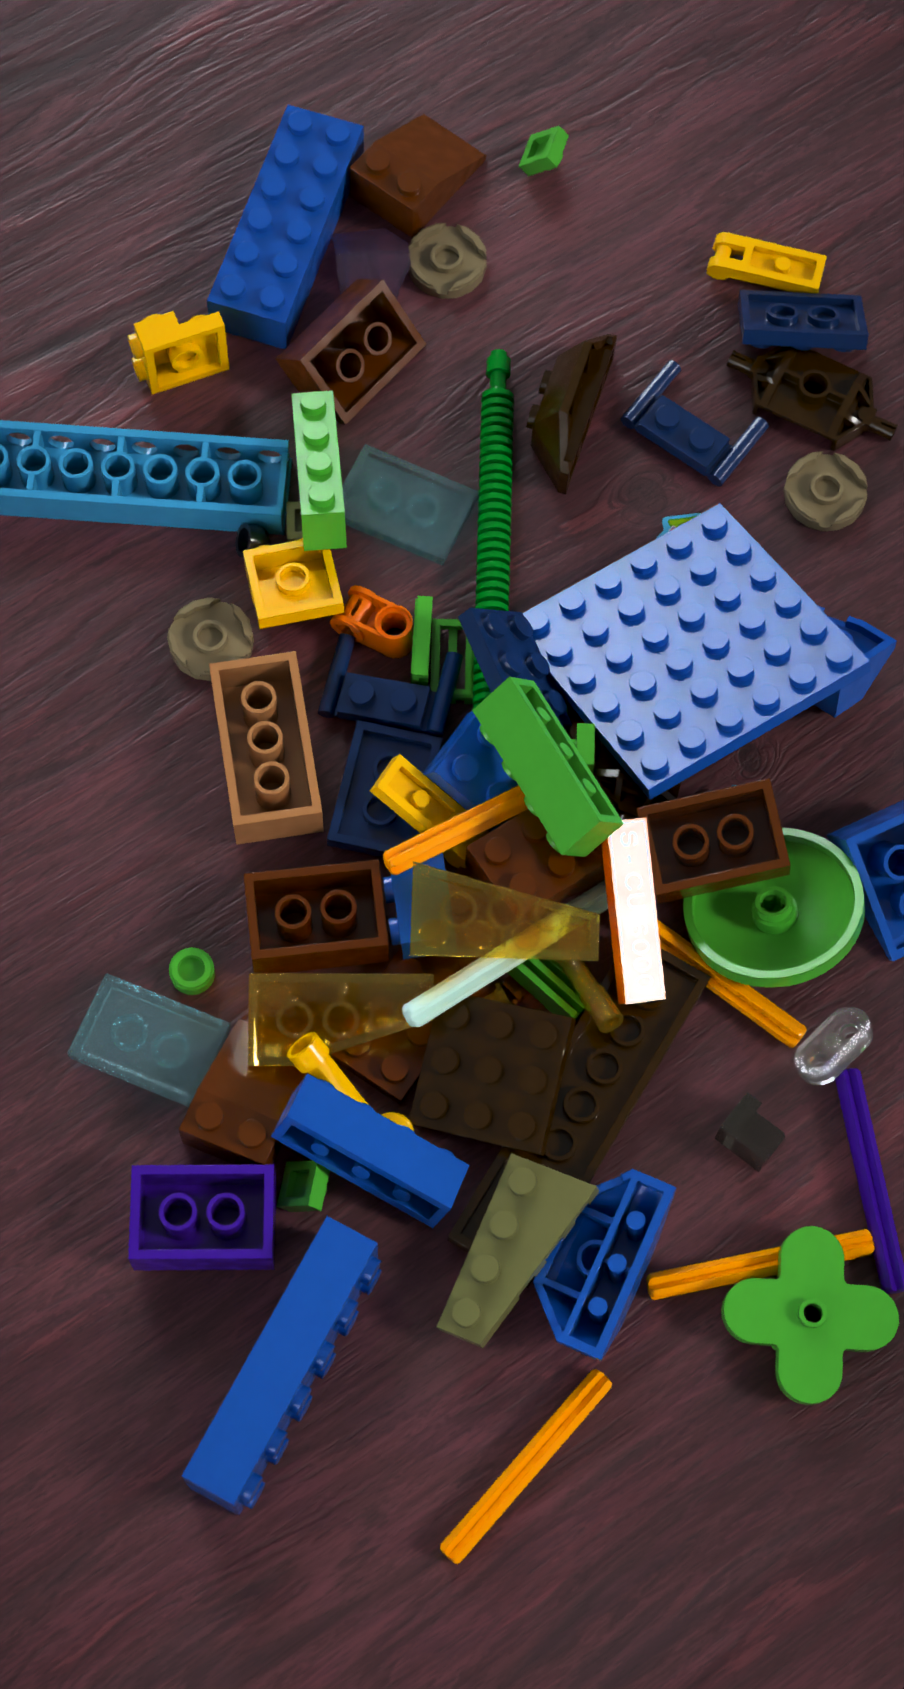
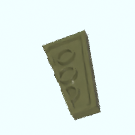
(518, 1233)

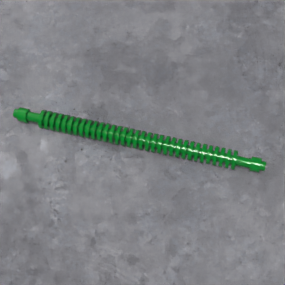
(494, 499)

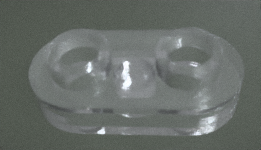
(831, 1047)

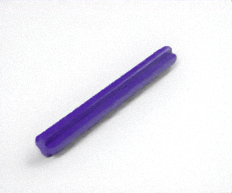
(871, 1180)

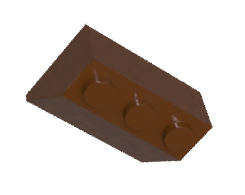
(353, 347)

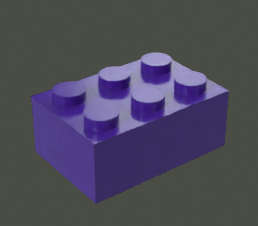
(202, 1217)

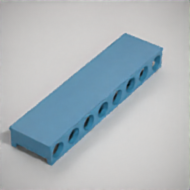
(141, 483)

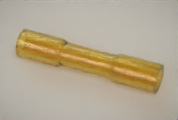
(592, 995)

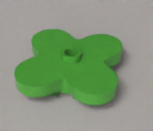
(773, 1315)

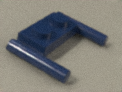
(686, 434)
(386, 700)

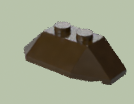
(569, 406)

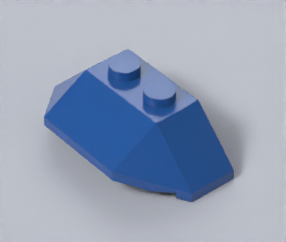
(603, 1261)

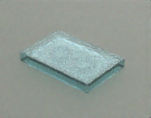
(406, 504)
(148, 1039)

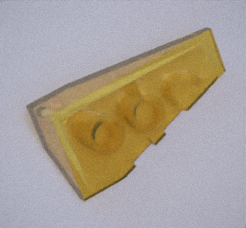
(334, 1005)

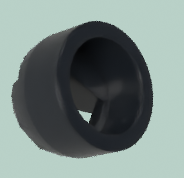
(250, 536)

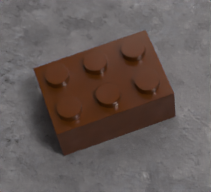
(715, 841)
(524, 861)
(316, 917)

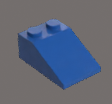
(877, 852)

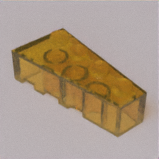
(484, 920)

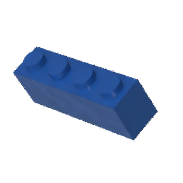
(370, 1150)

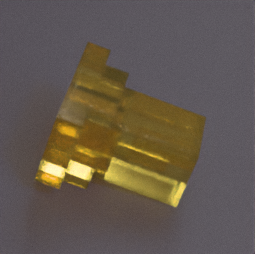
(498, 995)

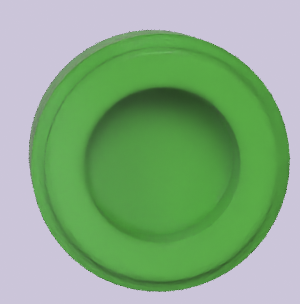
(191, 971)

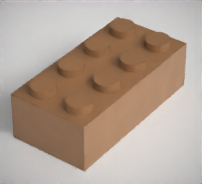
(266, 748)

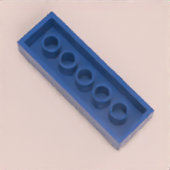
(286, 226)
(282, 1366)

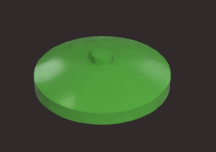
(785, 925)

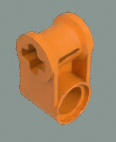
(368, 619)

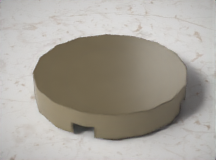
(447, 260)
(825, 491)
(207, 634)

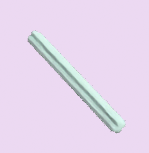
(482, 971)

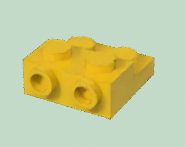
(178, 353)
(292, 583)

